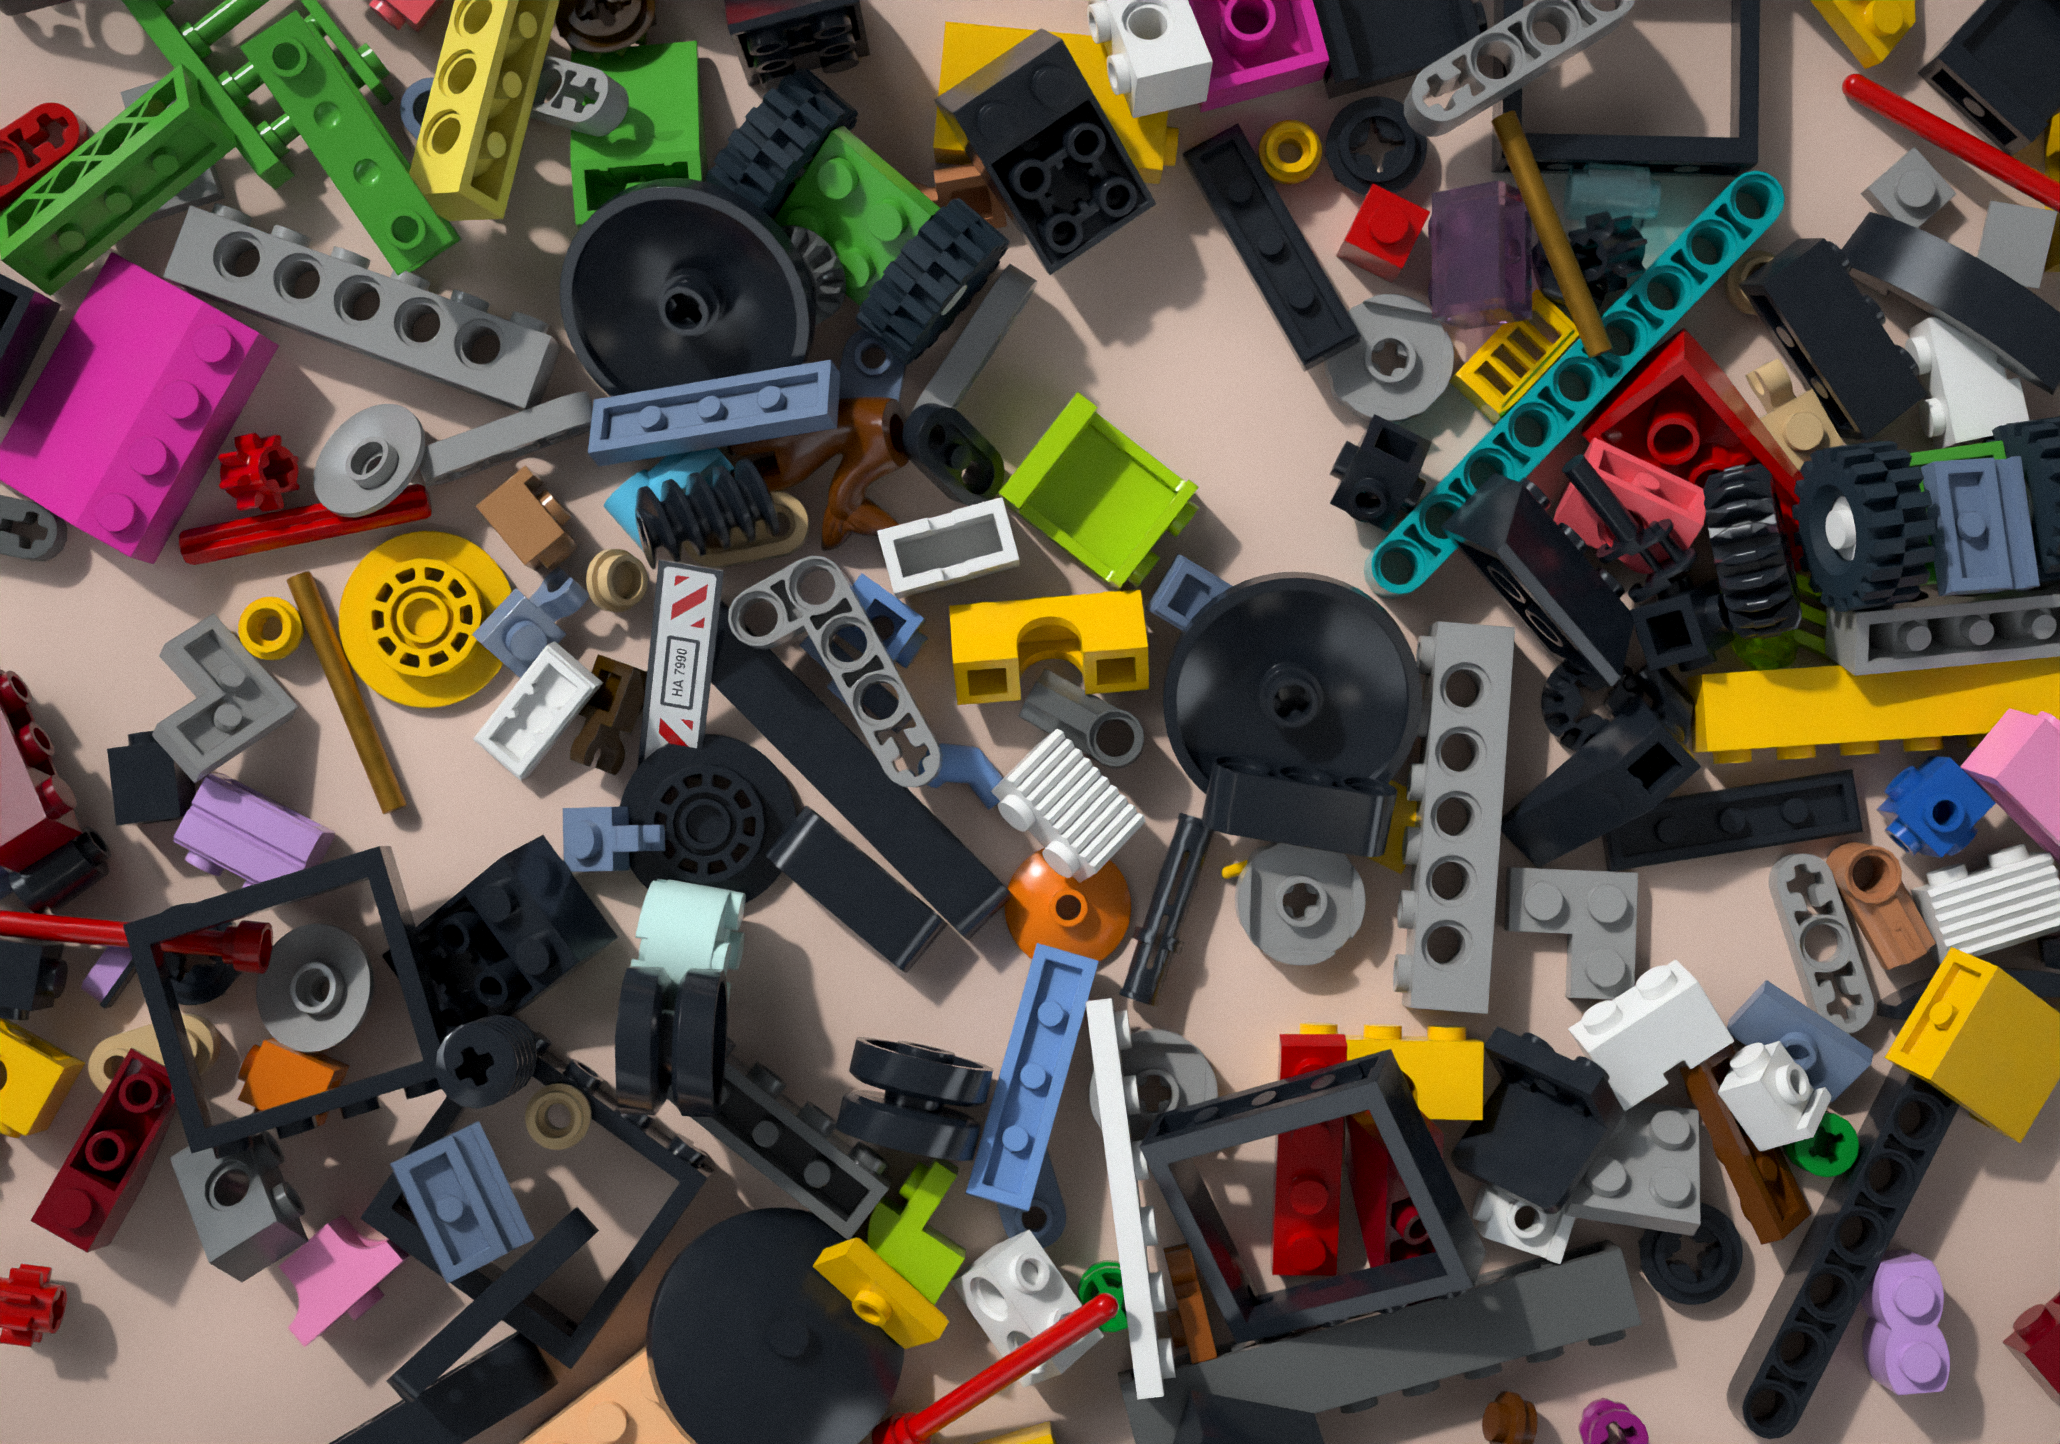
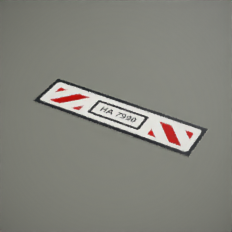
(680, 657)

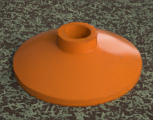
(1095, 930)

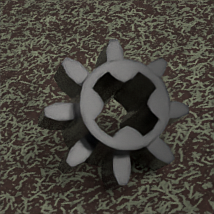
(1608, 250)

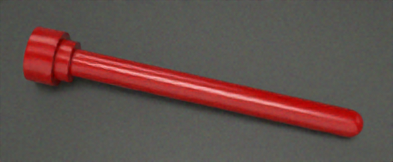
(1953, 140)
(244, 945)
(918, 1428)

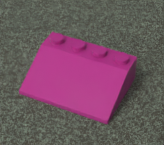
(132, 409)

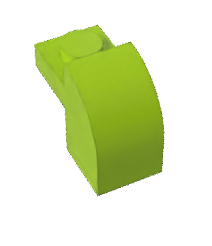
(907, 1241)

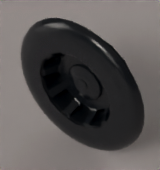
(707, 820)

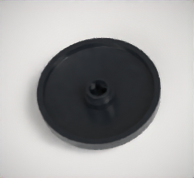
(683, 289)
(1293, 677)
(761, 1343)

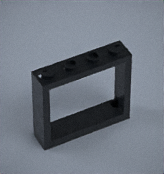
(1661, 154)
(1291, 1104)
(296, 1116)
(535, 1316)

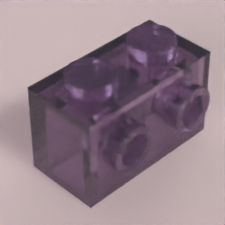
(1480, 256)

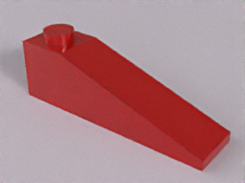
(1692, 422)

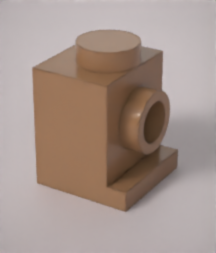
(529, 521)

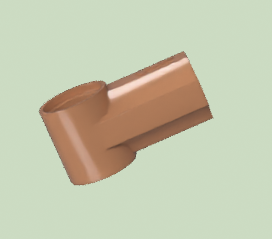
(1881, 906)

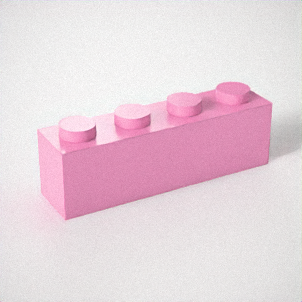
(2022, 773)

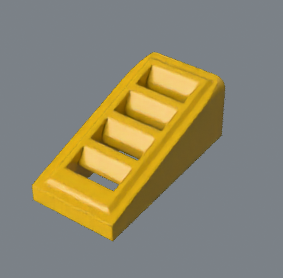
(1482, 392)

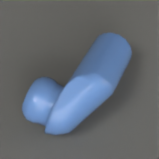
(968, 766)

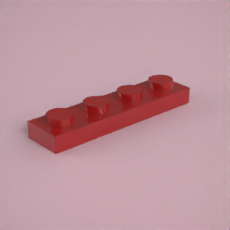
(1307, 1170)

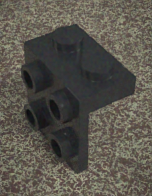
(1539, 1122)

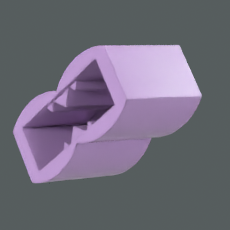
(1902, 1333)

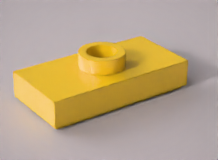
(881, 1293)

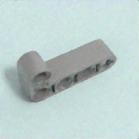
(1520, 52)
(851, 678)

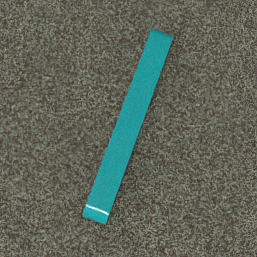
(1557, 415)

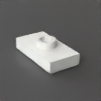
(537, 710)

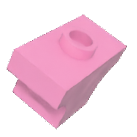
(338, 1276)

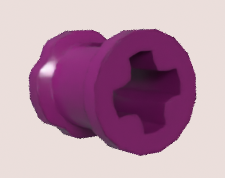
(1593, 1429)

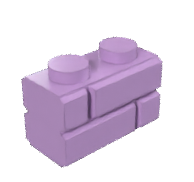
(248, 833)

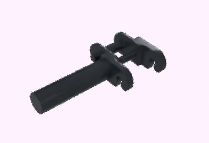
(1628, 533)

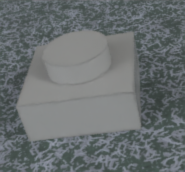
(1909, 190)

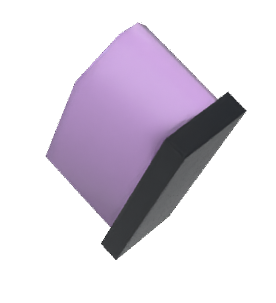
(110, 975)

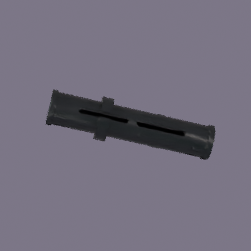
(1145, 983)

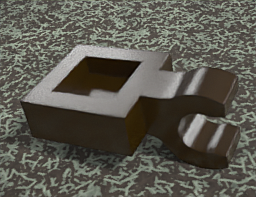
(609, 711)

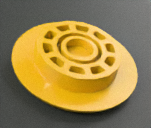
(421, 618)

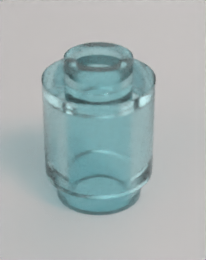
(1611, 189)

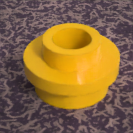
(1293, 133)
(252, 622)

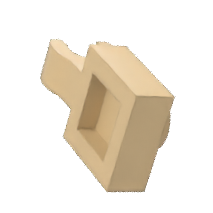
(1794, 422)

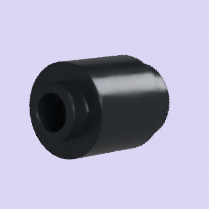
(62, 873)

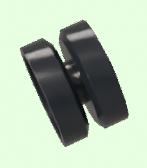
(660, 1041)
(916, 1088)

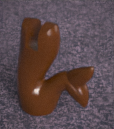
(871, 447)

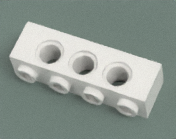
(1152, 52)

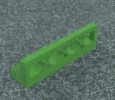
(113, 183)

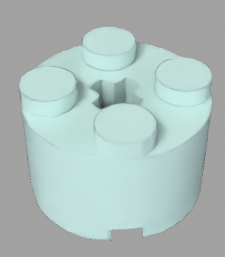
(690, 928)

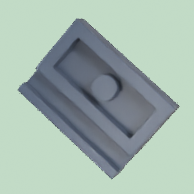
(1980, 526)
(462, 1202)

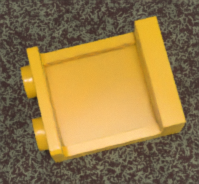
(1983, 1043)

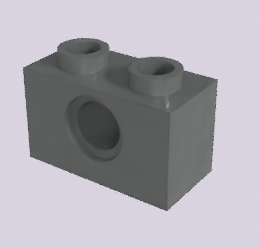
(234, 1231)

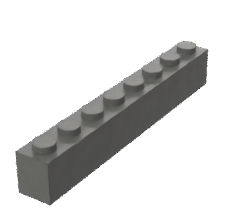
(1506, 1316)

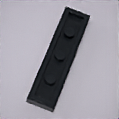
(1271, 247)
(1737, 820)

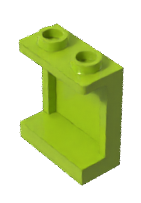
(1099, 495)

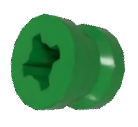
(1811, 1153)
(1094, 1280)

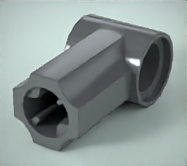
(1064, 706)

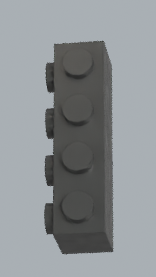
(796, 1146)

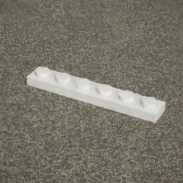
(1133, 1224)

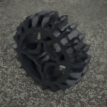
(1752, 551)

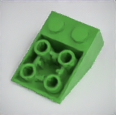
(660, 130)

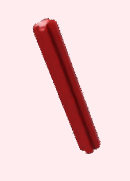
(295, 527)

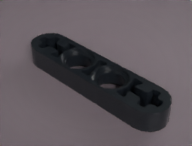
(492, 1305)

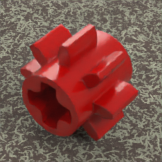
(259, 472)
(30, 1305)

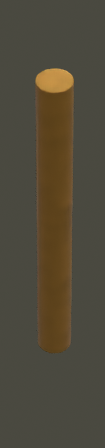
(1551, 234)
(346, 692)

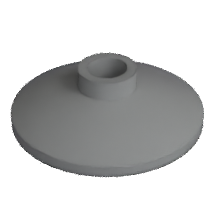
(369, 460)
(292, 988)

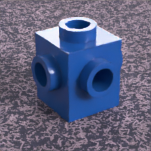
(1934, 808)

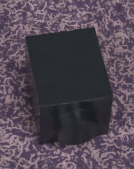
(147, 783)

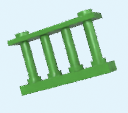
(229, 94)
(349, 142)

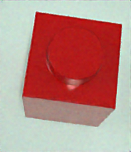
(1383, 233)

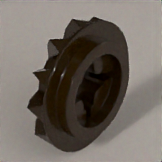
(584, 31)

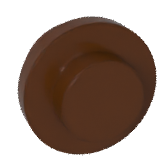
(1510, 1420)

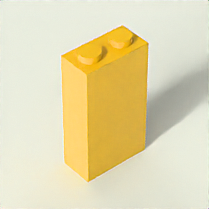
(974, 46)

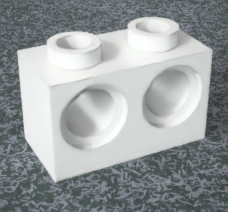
(1019, 1295)

